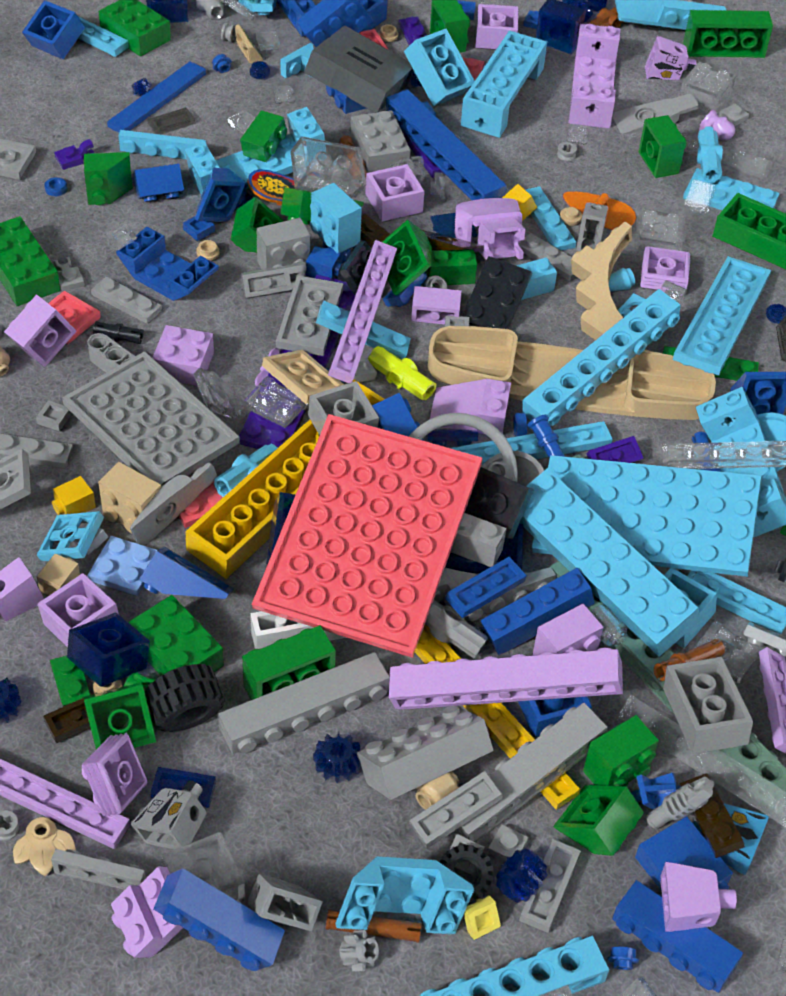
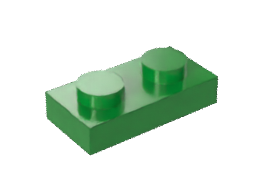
(69, 680)

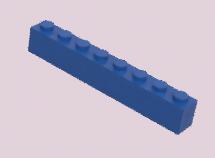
(444, 148)

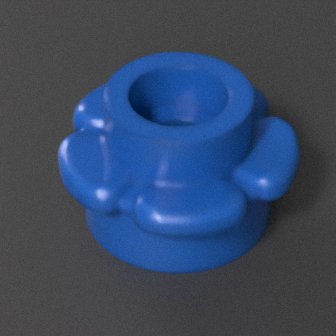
(221, 63)
(623, 957)

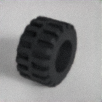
(184, 697)

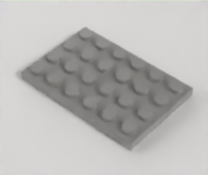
(150, 420)

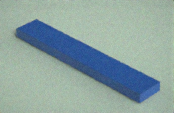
(156, 97)

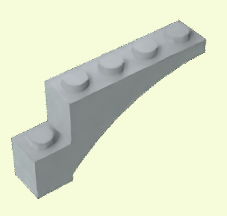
(454, 578)

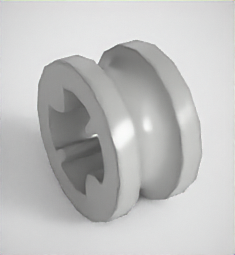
(228, 32)
(566, 151)
(8, 817)

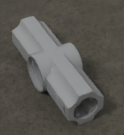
(449, 626)

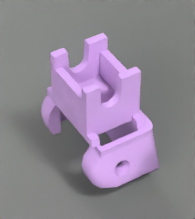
(498, 226)

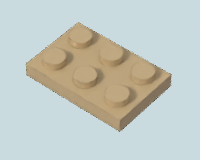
(300, 374)

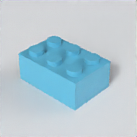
(439, 67)

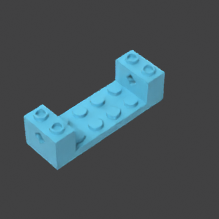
(490, 96)
(202, 162)
(735, 420)

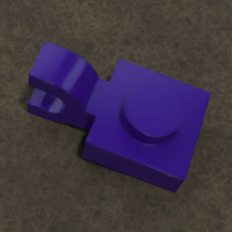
(72, 157)

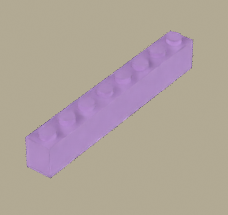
(506, 679)

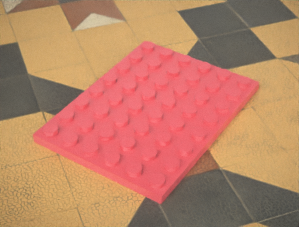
(368, 535)

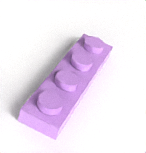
(774, 678)

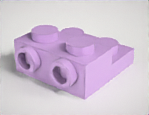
(134, 914)

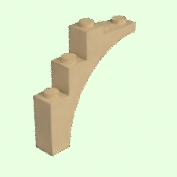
(594, 270)

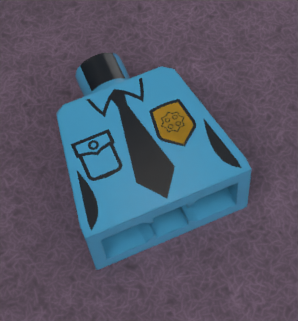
(751, 827)

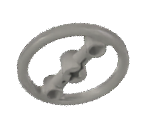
(507, 465)

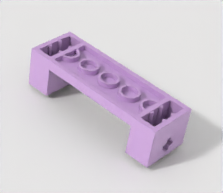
(594, 76)

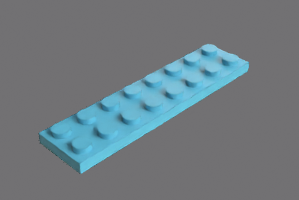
(722, 316)

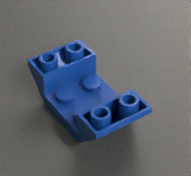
(162, 270)

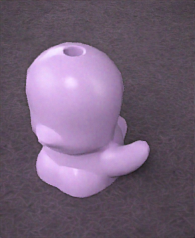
(721, 125)

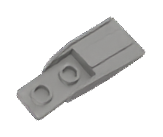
(632, 119)
(170, 503)

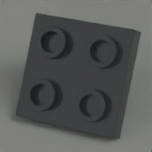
(354, 266)

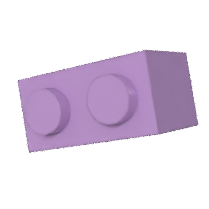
(434, 304)

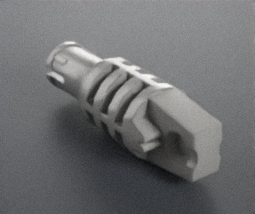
(681, 802)

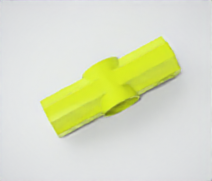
(402, 373)

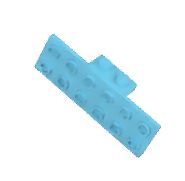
(660, 12)

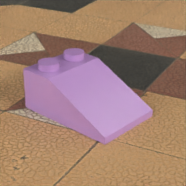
(479, 398)

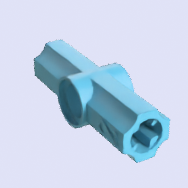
(709, 154)
(241, 468)

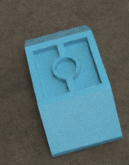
(406, 887)

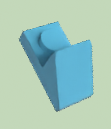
(296, 61)

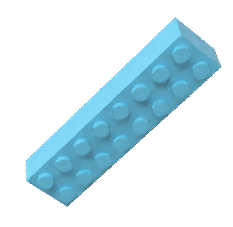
(610, 565)

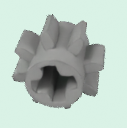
(359, 950)

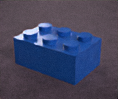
(332, 15)

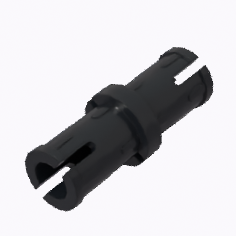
(119, 332)

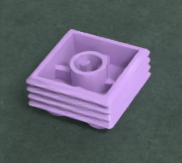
(664, 265)
(114, 774)

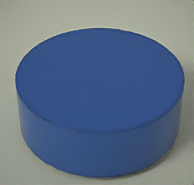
(55, 186)
(519, 424)

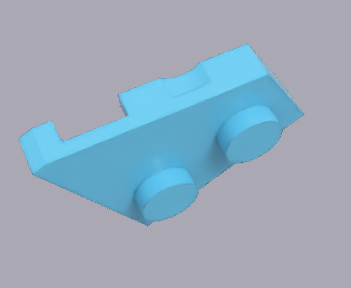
(263, 7)

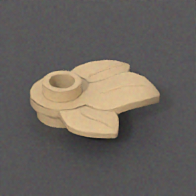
(41, 848)

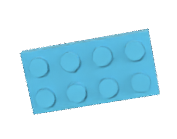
(727, 188)

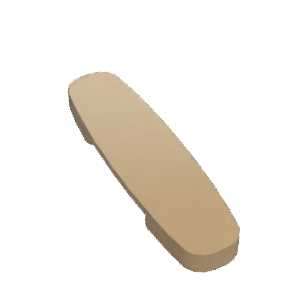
(647, 387)

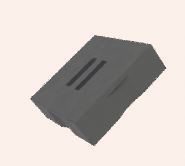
(359, 68)

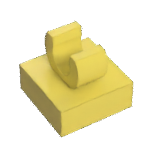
(481, 917)

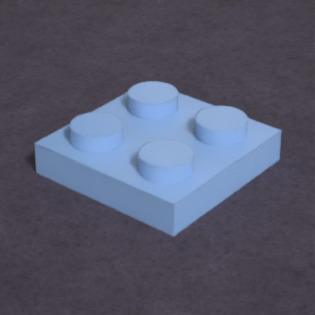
(121, 565)

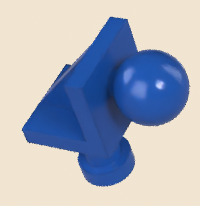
(654, 790)

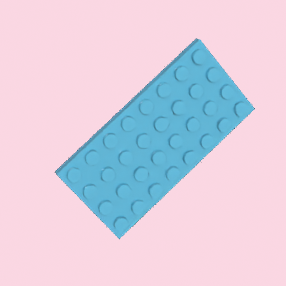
(669, 512)

